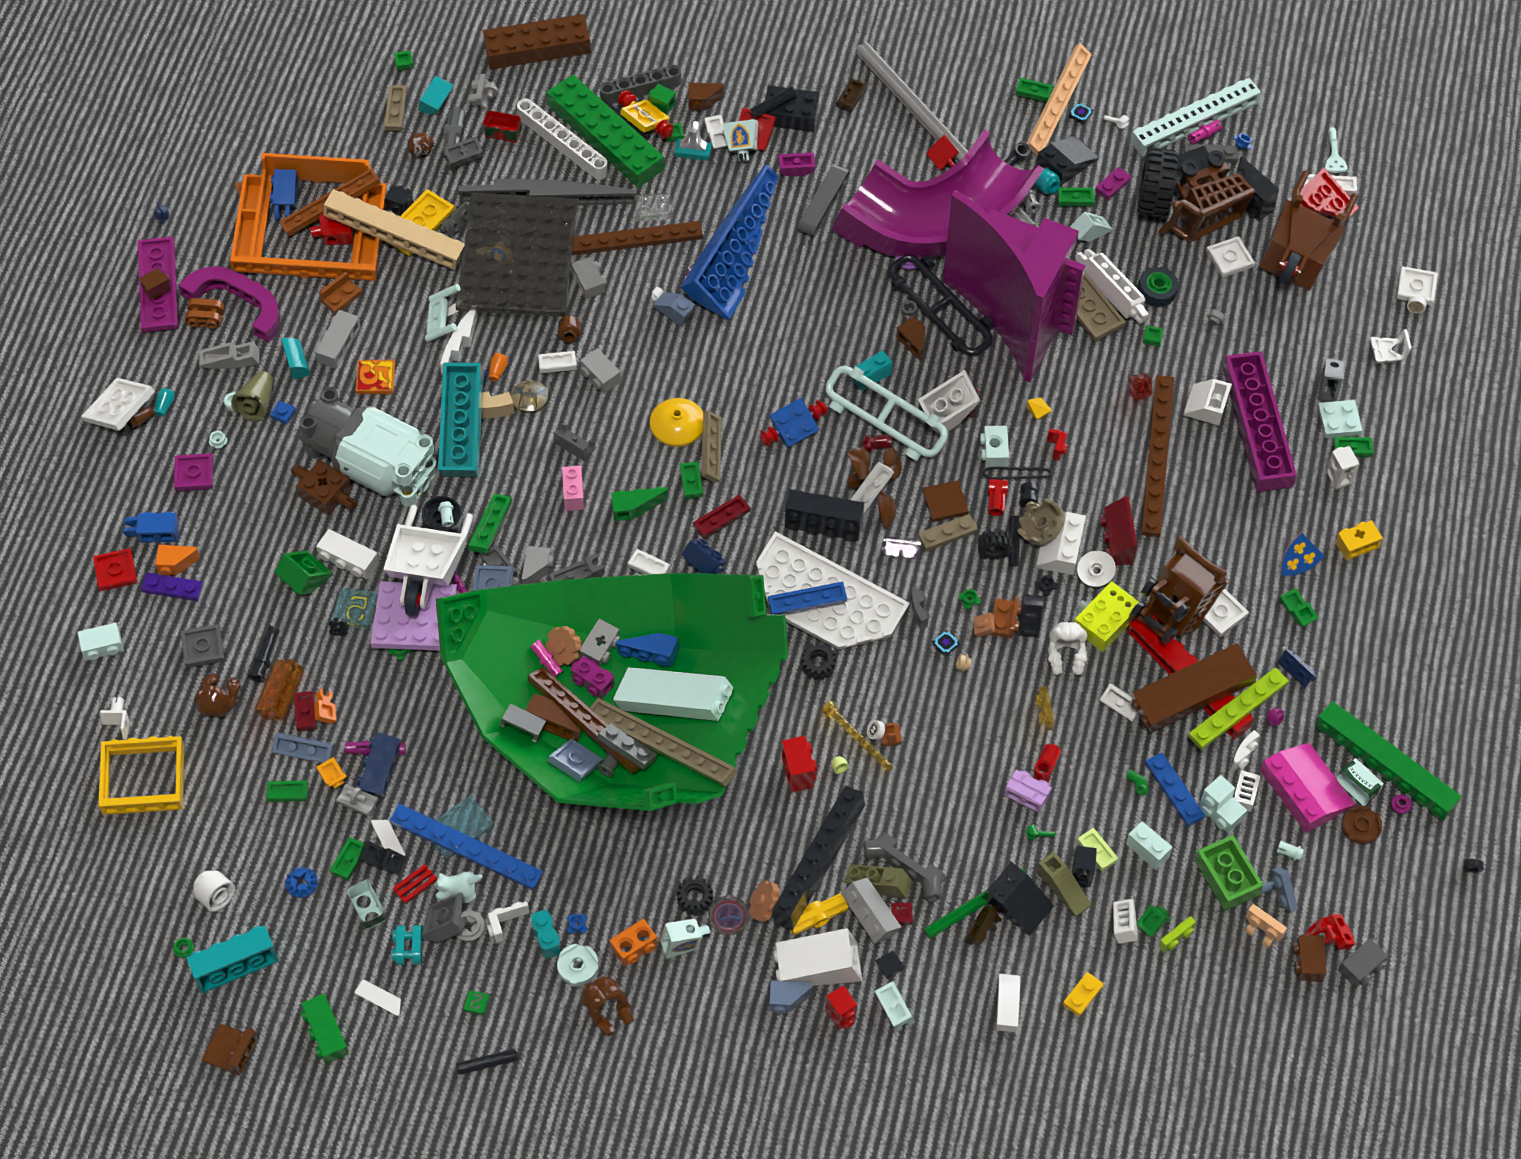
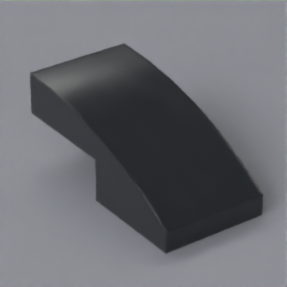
(381, 858)

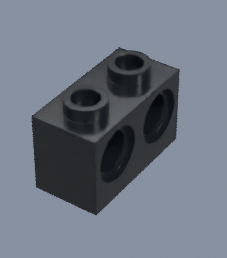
(1084, 865)

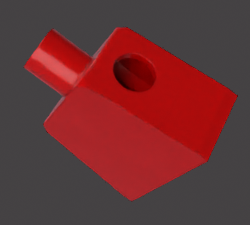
(332, 231)

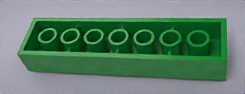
(605, 131)

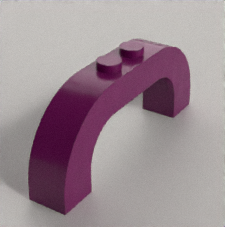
(216, 277)

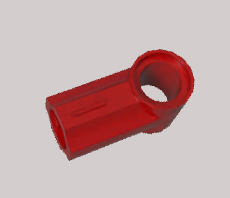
(997, 492)
(1047, 762)

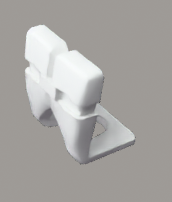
(1383, 348)

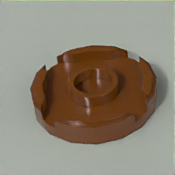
(1361, 825)

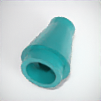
(163, 401)

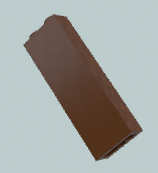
(1193, 687)

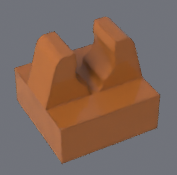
(892, 735)

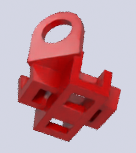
(1333, 925)

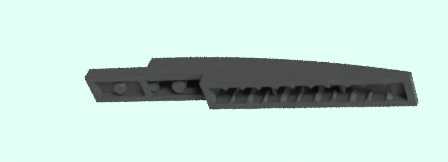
(585, 192)

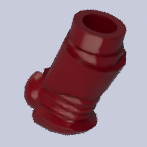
(877, 442)

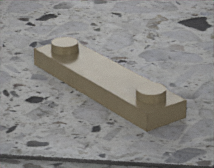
(711, 446)

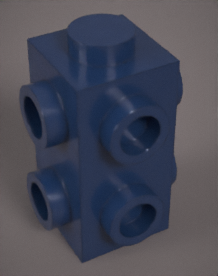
(704, 557)

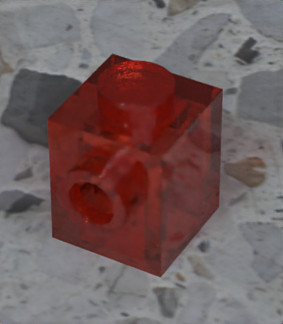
(1140, 385)

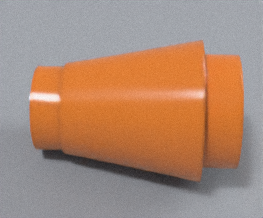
(497, 366)

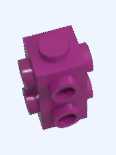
(592, 677)

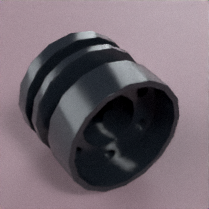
(432, 517)

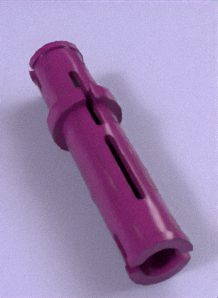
(363, 748)

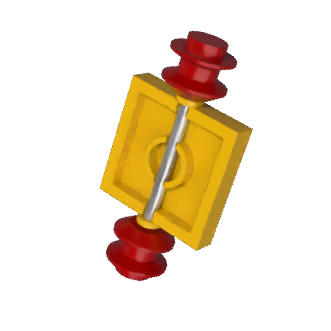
(644, 115)

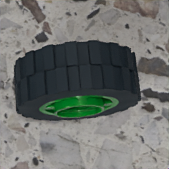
(1158, 286)

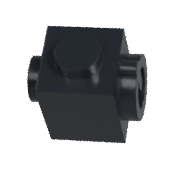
(398, 199)

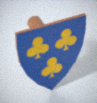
(1300, 556)

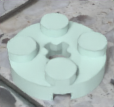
(580, 954)

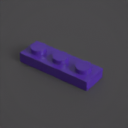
(172, 586)

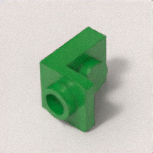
(1153, 919)

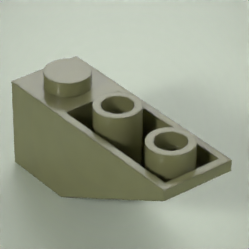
(886, 880)
(1063, 884)

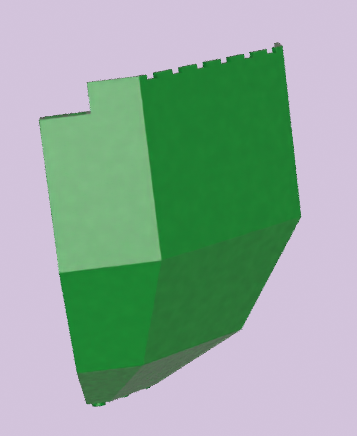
(719, 633)

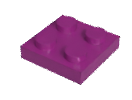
(193, 472)

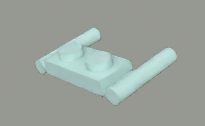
(437, 314)

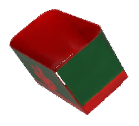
(505, 122)

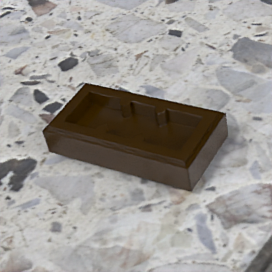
(851, 95)

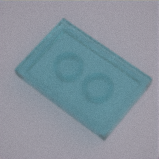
(466, 818)

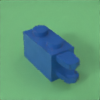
(284, 191)
(153, 527)

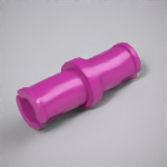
(1205, 131)
(546, 658)

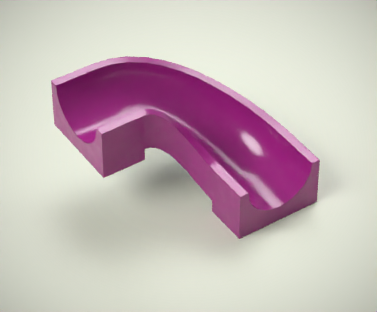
(913, 216)

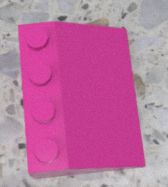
(1306, 786)

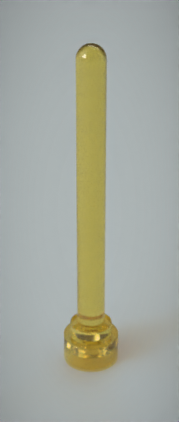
(830, 710)

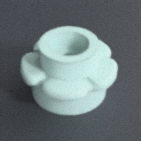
(217, 435)

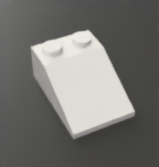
(951, 400)

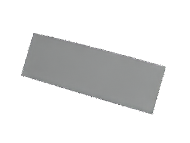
(229, 356)

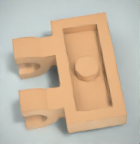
(1260, 919)

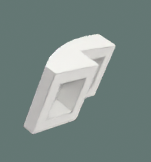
(715, 131)

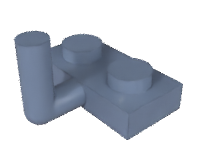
(1283, 883)

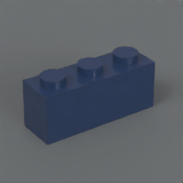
(379, 764)

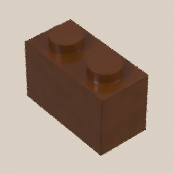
(1310, 958)

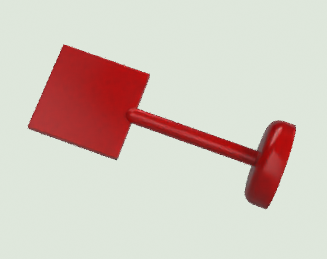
(942, 152)

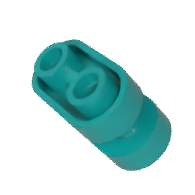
(401, 936)

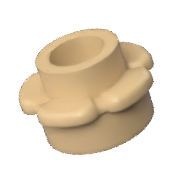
(963, 662)

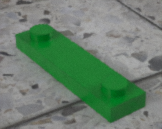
(490, 523)

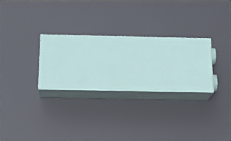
(673, 693)

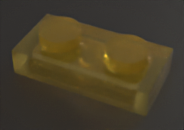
(1046, 715)

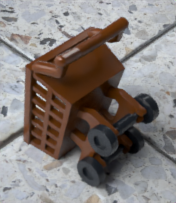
(1207, 197)
(1195, 584)

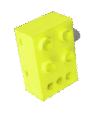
(1106, 615)

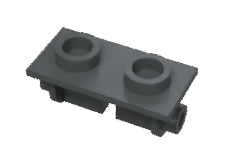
(456, 221)

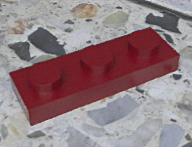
(721, 516)

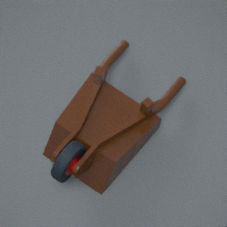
(1303, 240)

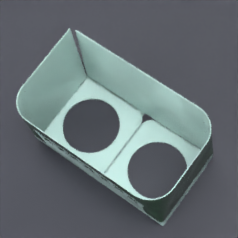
(1359, 782)
(362, 889)

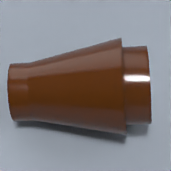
(140, 417)

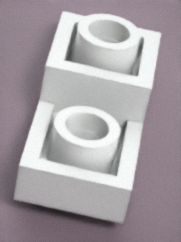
(1247, 746)

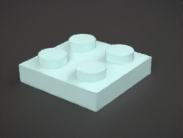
(1339, 418)

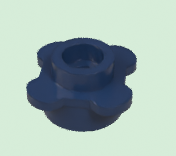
(161, 213)

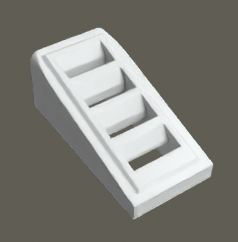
(1248, 804)
(1125, 933)

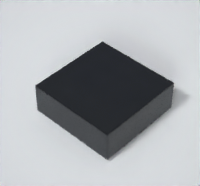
(889, 964)

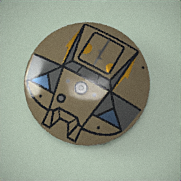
(529, 396)

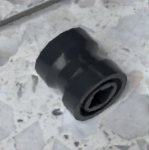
(1029, 493)

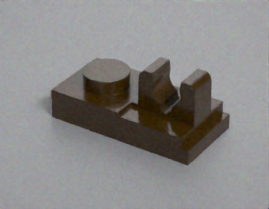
(982, 924)

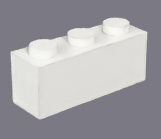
(347, 554)

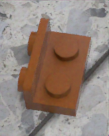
(339, 293)
(1005, 617)

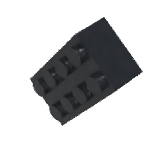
(824, 515)

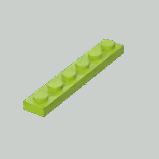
(1238, 708)

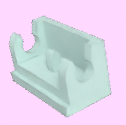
(894, 1005)

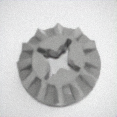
(478, 927)

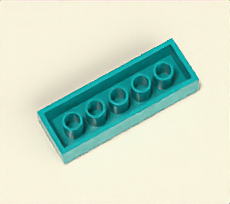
(460, 420)

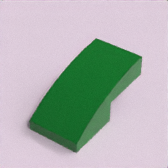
(1298, 608)

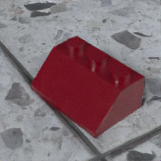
(1119, 532)

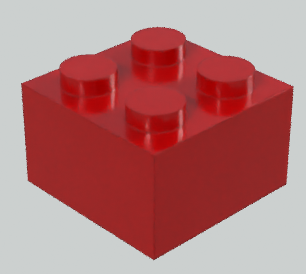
(798, 763)

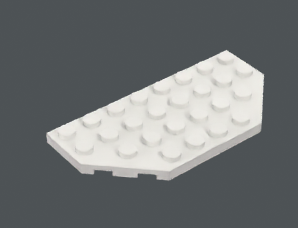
(864, 618)

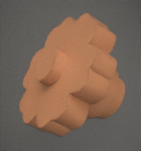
(563, 645)
(763, 900)

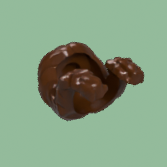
(213, 699)
(596, 994)

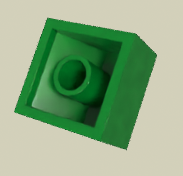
(302, 572)

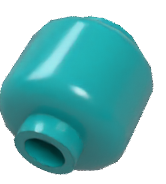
(1048, 182)

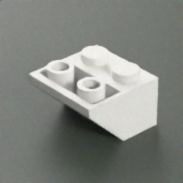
(1208, 401)

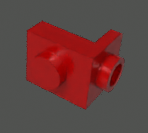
(1059, 438)

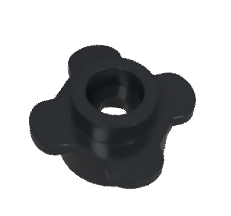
(1046, 580)
(338, 626)

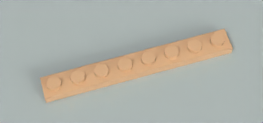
(1058, 99)

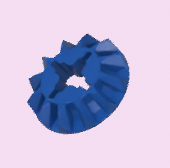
(301, 890)

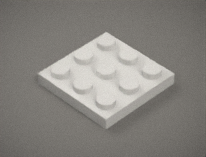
(118, 404)

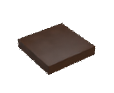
(945, 501)

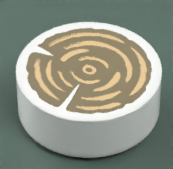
(1416, 304)

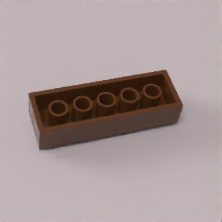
(536, 41)

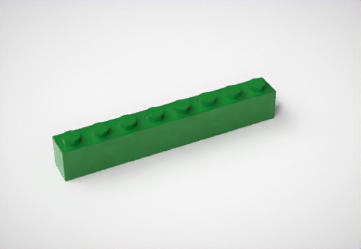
(1388, 760)

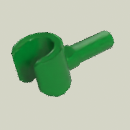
(1033, 833)

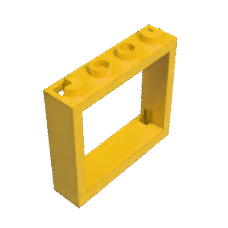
(140, 803)

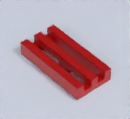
(427, 873)

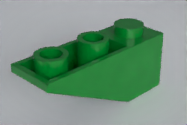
(631, 504)

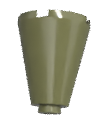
(254, 397)

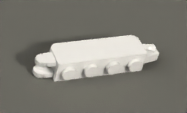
(1114, 285)

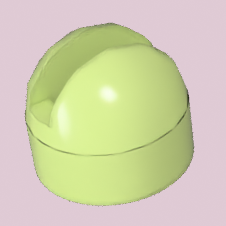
(839, 765)

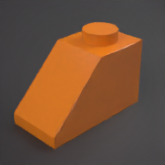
(175, 559)

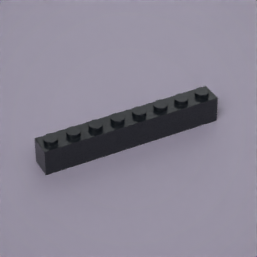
(818, 858)

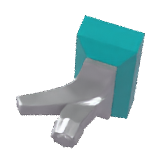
(693, 146)

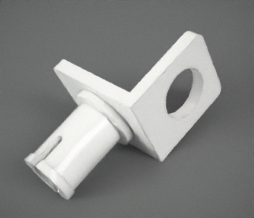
(116, 716)

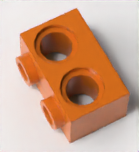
(630, 939)

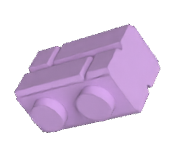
(1028, 790)

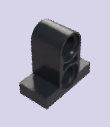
(1031, 615)

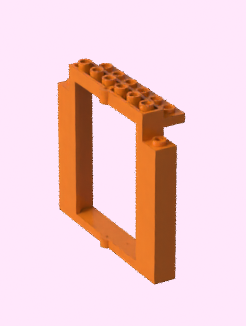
(253, 215)

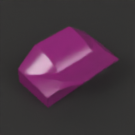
(796, 164)

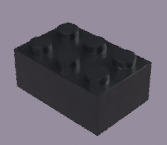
(797, 112)

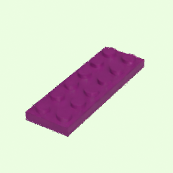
(162, 311)

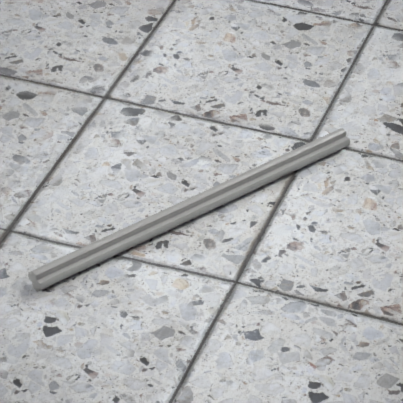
(916, 106)

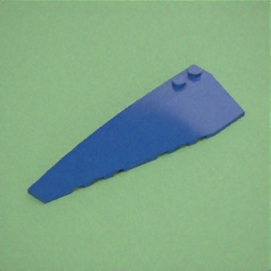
(723, 264)

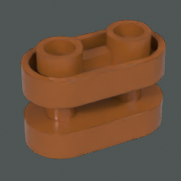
(204, 313)

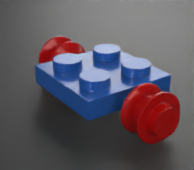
(793, 423)

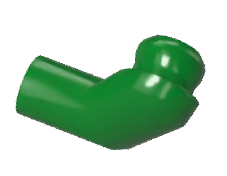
(1140, 782)

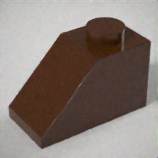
(704, 95)
(912, 336)

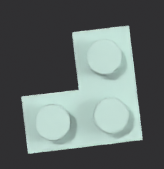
(1220, 805)

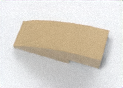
(496, 406)

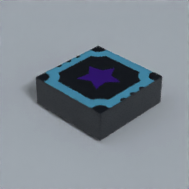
(1081, 113)
(945, 643)

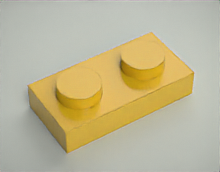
(1083, 994)

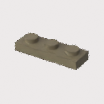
(395, 108)
(947, 532)

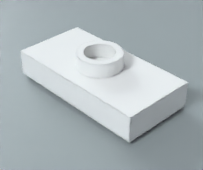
(557, 362)
(647, 564)

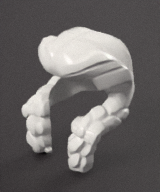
(1068, 635)

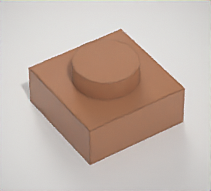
(984, 624)

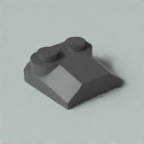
(444, 919)

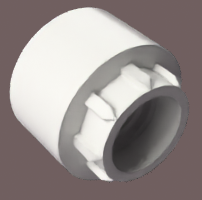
(213, 890)

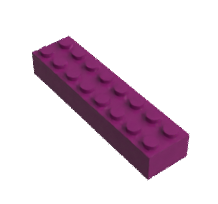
(1259, 421)

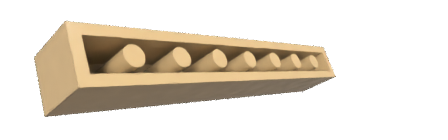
(393, 229)

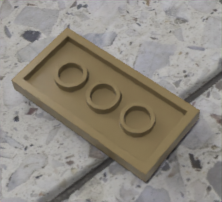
(1096, 312)

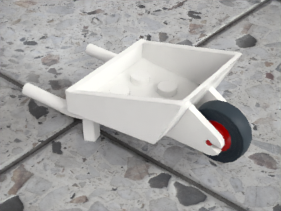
(423, 557)

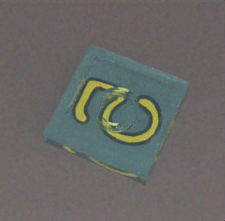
(356, 607)

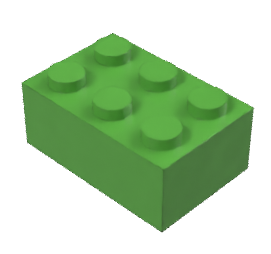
(1229, 872)

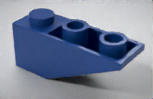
(654, 648)

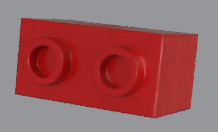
(841, 1008)

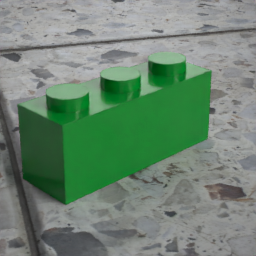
(323, 1029)

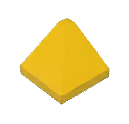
(1038, 408)

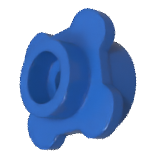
(1243, 141)
(577, 918)

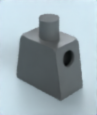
(1332, 371)

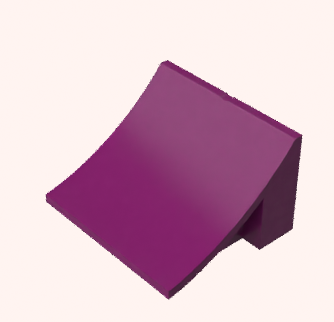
(1015, 276)

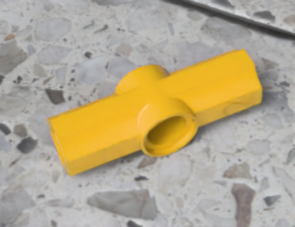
(820, 913)

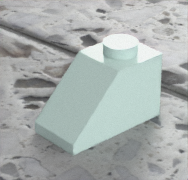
(1091, 226)

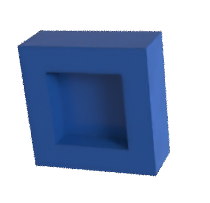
(283, 412)

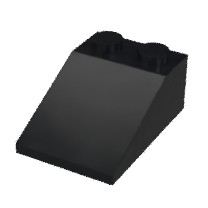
(1066, 158)
(1265, 193)
(1019, 899)

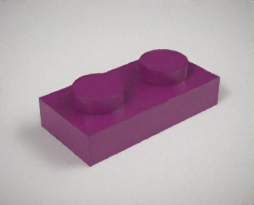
(1113, 183)

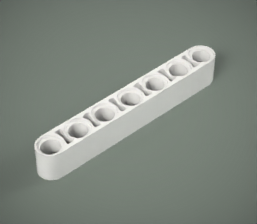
(562, 139)

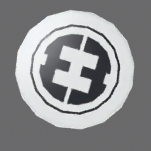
(876, 730)

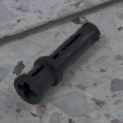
(262, 662)

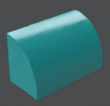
(434, 95)
(295, 358)

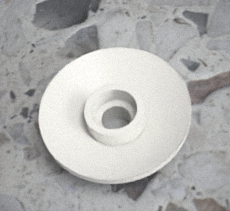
(1093, 561)

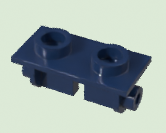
(1293, 665)

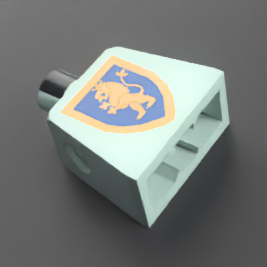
(741, 137)
(682, 937)

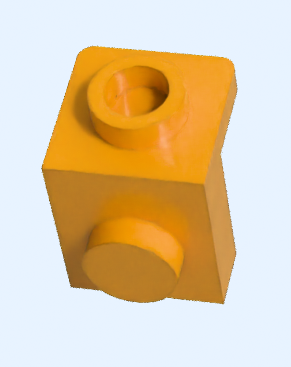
(331, 773)

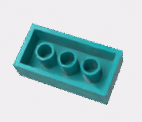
(232, 959)

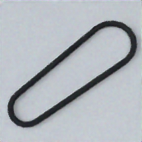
(1017, 468)

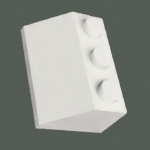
(1062, 552)

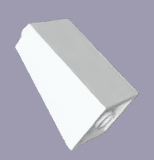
(819, 959)

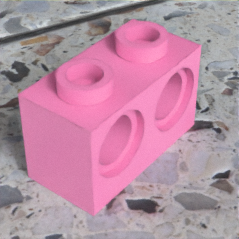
(573, 488)

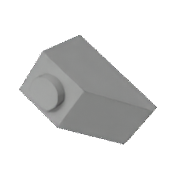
(536, 564)

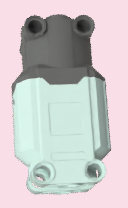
(369, 447)

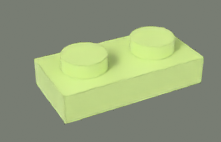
(1105, 856)

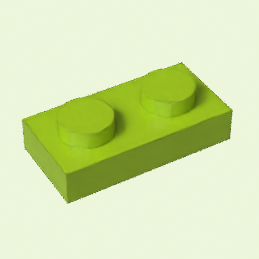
(1172, 939)

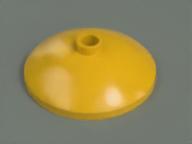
(673, 429)

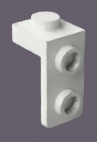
(500, 914)

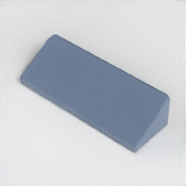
(302, 747)

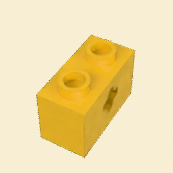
(1358, 540)

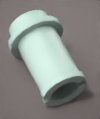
(446, 514)
(1290, 850)

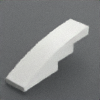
(460, 337)

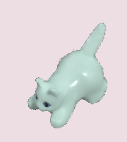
(461, 883)

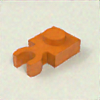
(324, 709)

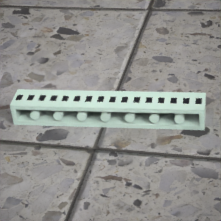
(1190, 118)

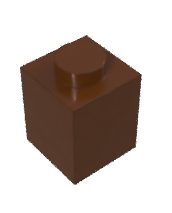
(155, 284)

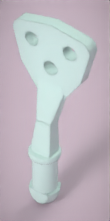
(1335, 160)

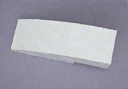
(1008, 1003)

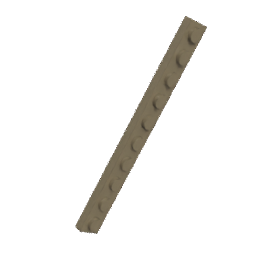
(665, 743)

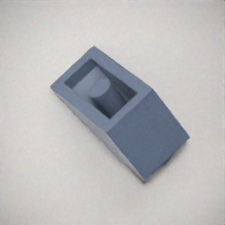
(675, 307)
(788, 995)

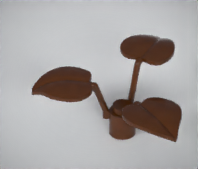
(861, 462)

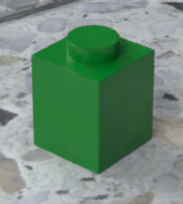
(662, 98)

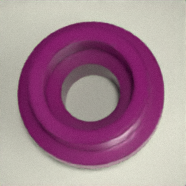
(1275, 716)
(1399, 809)

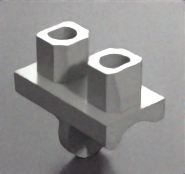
(485, 91)
(357, 800)

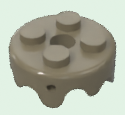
(1038, 514)

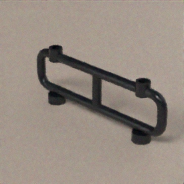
(926, 263)

